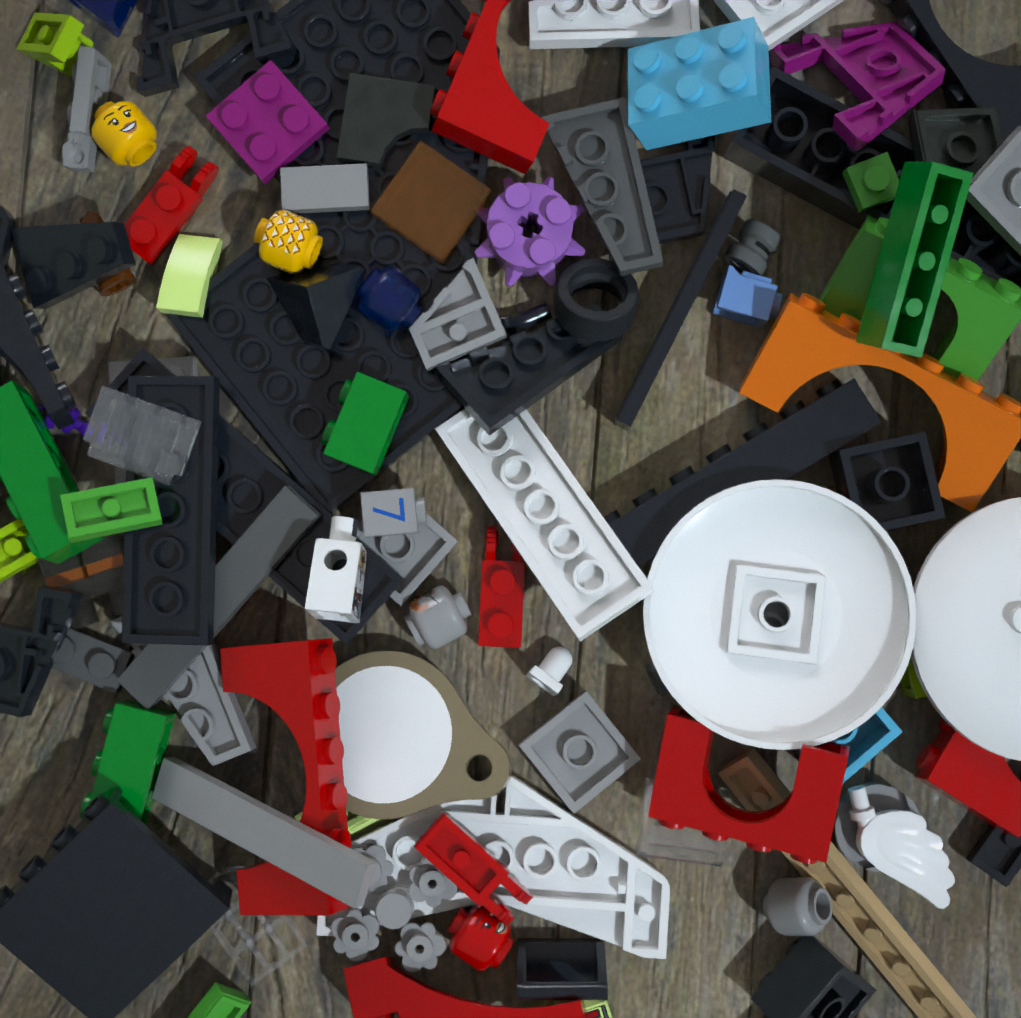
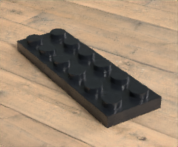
(173, 564)

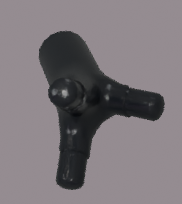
(521, 321)

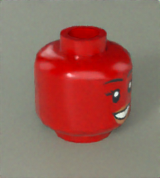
(479, 938)

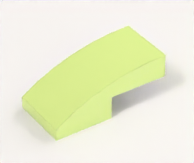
(188, 275)

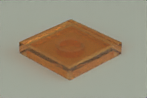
(431, 201)

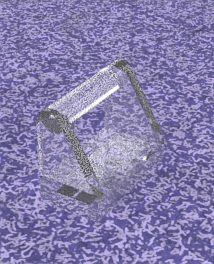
(678, 844)

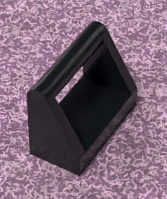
(561, 969)

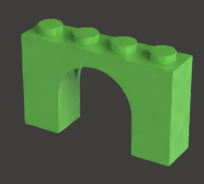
(984, 307)

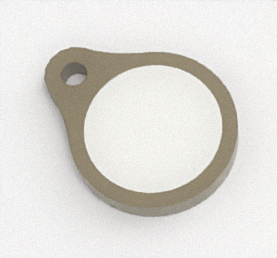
(409, 738)

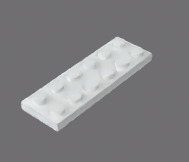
(548, 519)

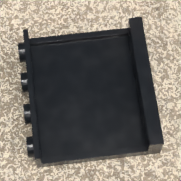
(107, 909)

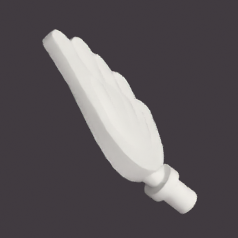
(902, 848)

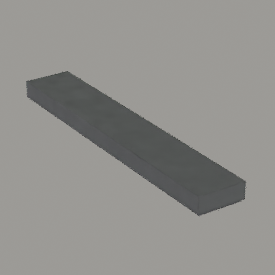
(236, 579)

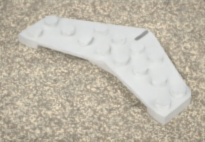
(564, 862)

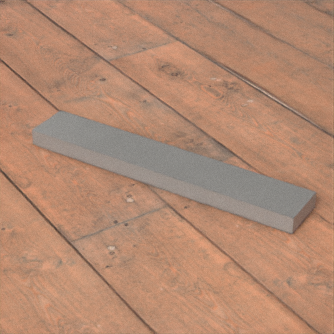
(265, 832)

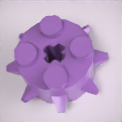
(530, 205)

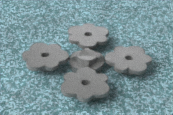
(394, 910)

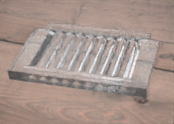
(140, 436)

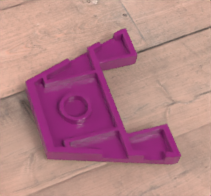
(877, 65)

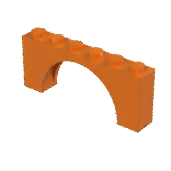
(975, 425)

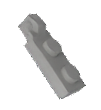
(91, 89)

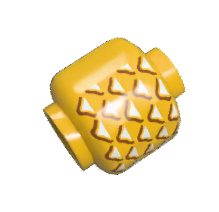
(288, 241)

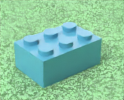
(699, 84)

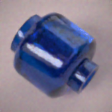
(389, 298)

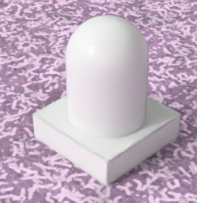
(551, 670)

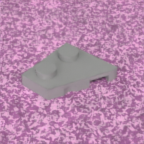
(457, 320)

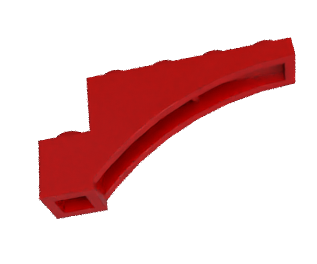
(383, 989)

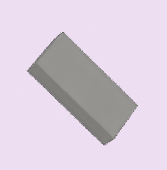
(325, 188)

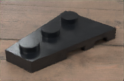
(70, 258)

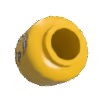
(124, 133)

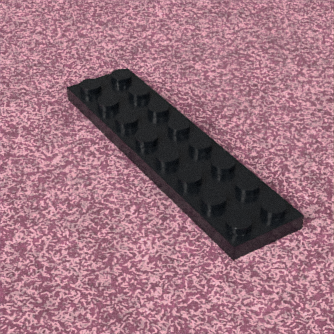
(248, 485)

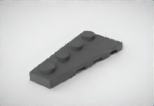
(609, 179)

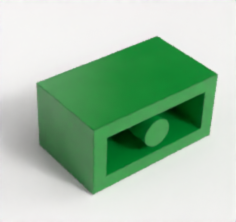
(364, 423)

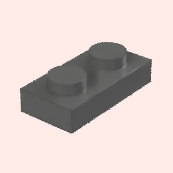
(93, 659)

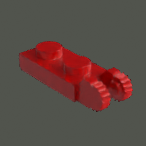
(168, 206)
(501, 597)
(470, 866)

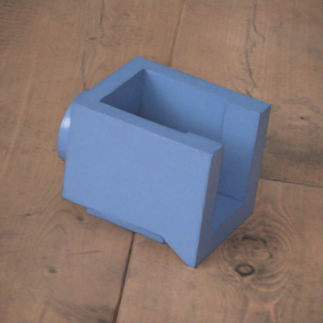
(746, 298)

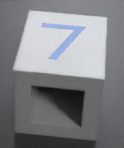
(392, 512)

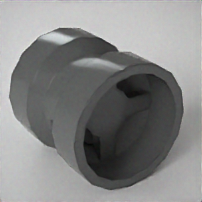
(753, 248)

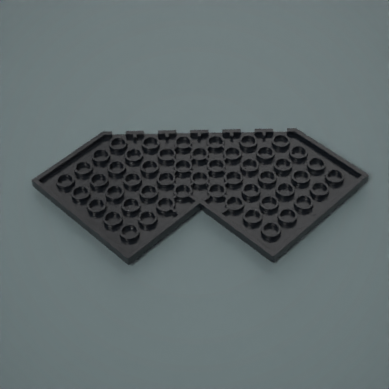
(245, 332)

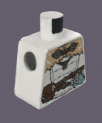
(337, 593)

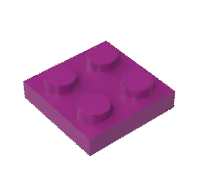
(267, 122)

